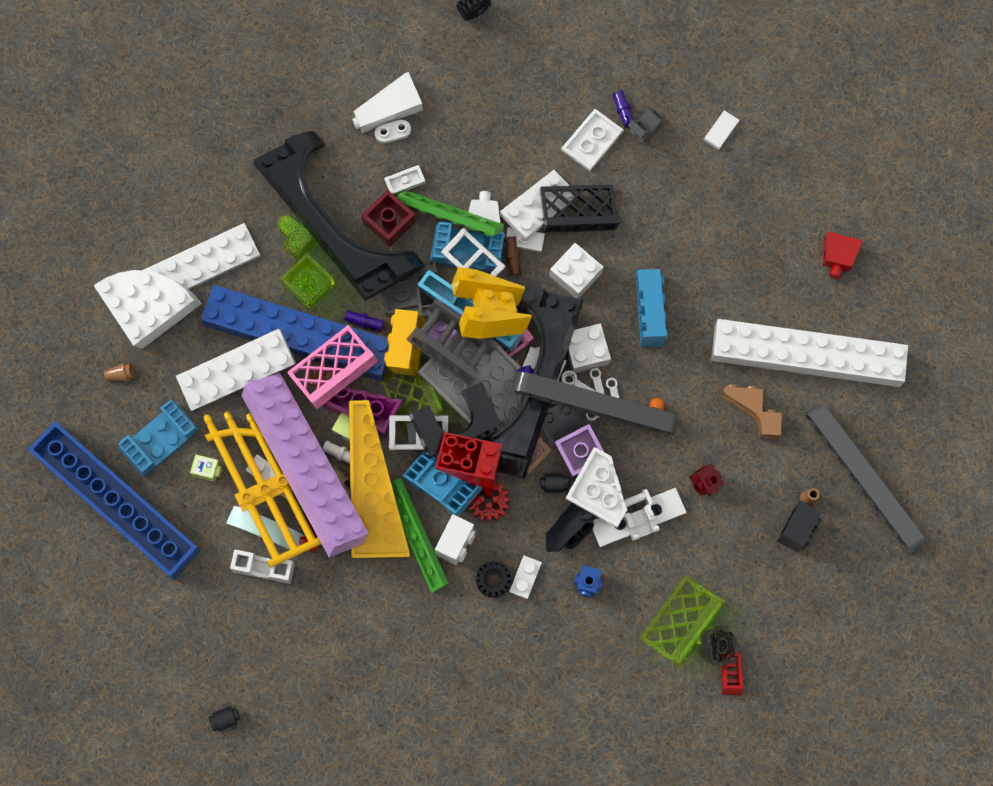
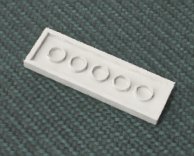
(209, 258)
(235, 369)

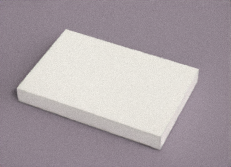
(592, 140)

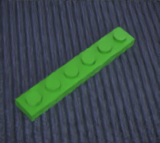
(451, 213)
(418, 539)

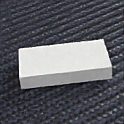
(721, 130)

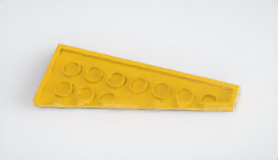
(372, 488)

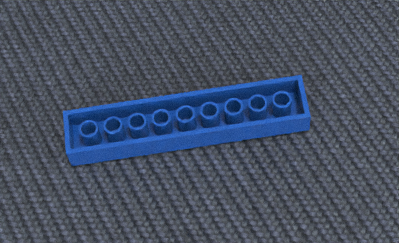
(303, 332)
(114, 500)

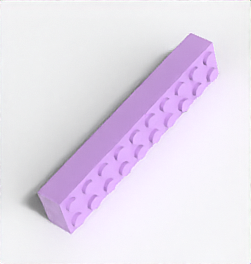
(304, 464)

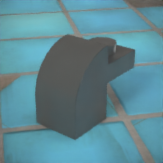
(647, 125)

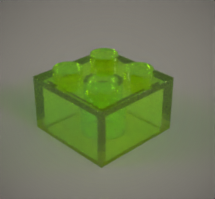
(307, 281)

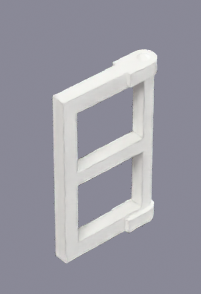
(463, 232)
(418, 446)

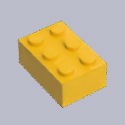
(402, 355)

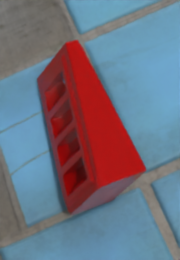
(732, 689)

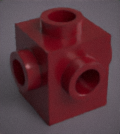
(706, 480)

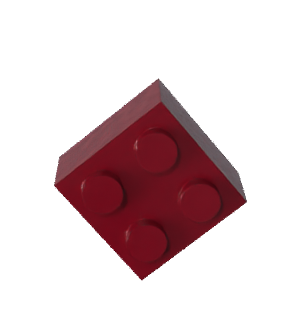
(388, 218)

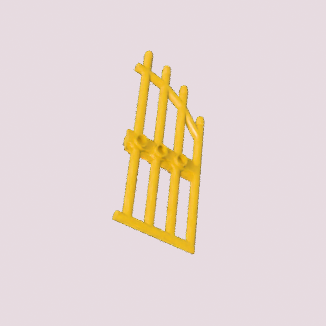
(264, 490)

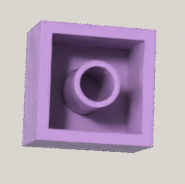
(577, 447)

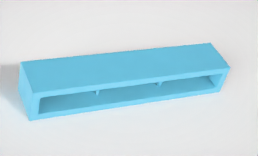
(442, 291)

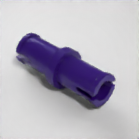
(623, 108)
(363, 320)

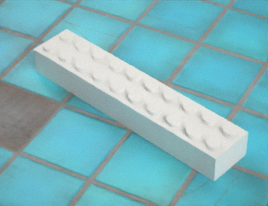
(809, 353)

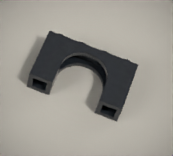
(482, 420)

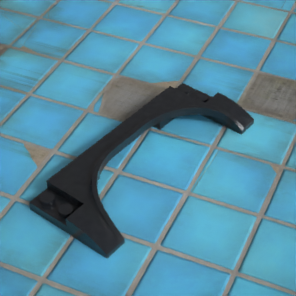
(364, 267)
(556, 321)

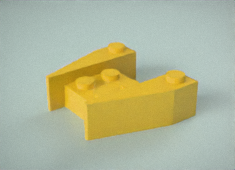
(493, 304)

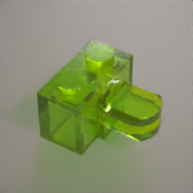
(298, 239)

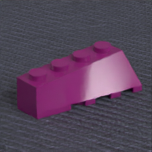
(380, 406)

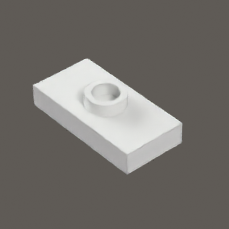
(533, 243)

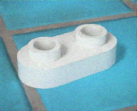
(393, 133)

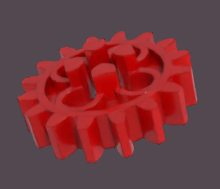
(499, 500)

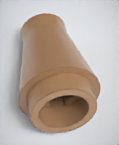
(122, 372)
(806, 498)

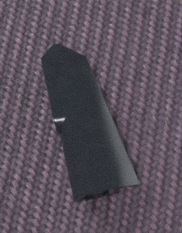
(569, 529)

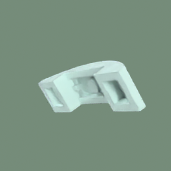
(244, 522)

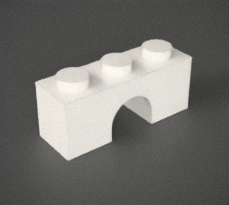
(256, 566)

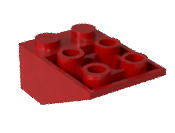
(469, 459)

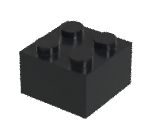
(799, 526)

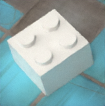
(576, 271)
(588, 349)
(455, 539)

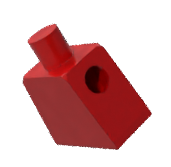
(839, 253)

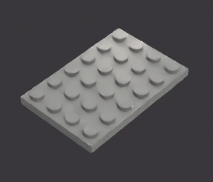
(496, 372)

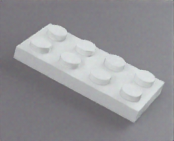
(526, 213)

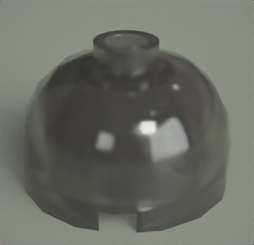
(716, 645)

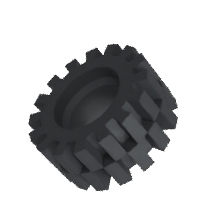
(472, 8)
(496, 591)

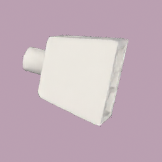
(485, 208)

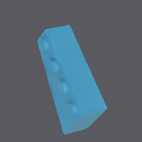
(651, 308)

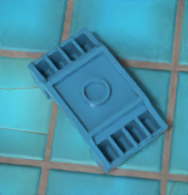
(465, 249)
(158, 438)
(444, 488)

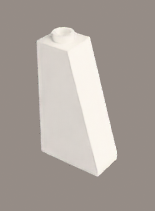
(389, 105)

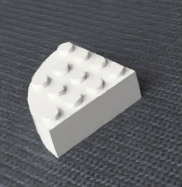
(145, 303)

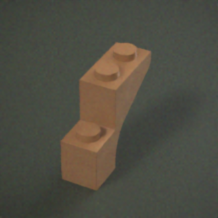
(751, 401)

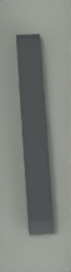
(595, 403)
(867, 479)

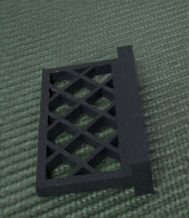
(581, 222)

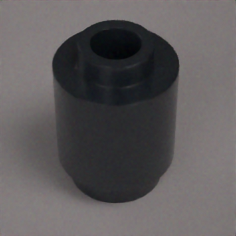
(554, 483)
(224, 718)

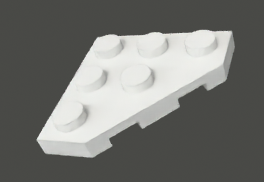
(599, 489)

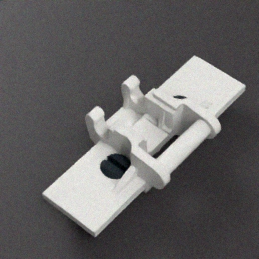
(642, 522)

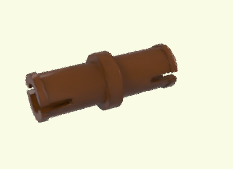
(512, 255)

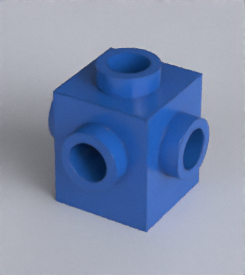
(592, 575)

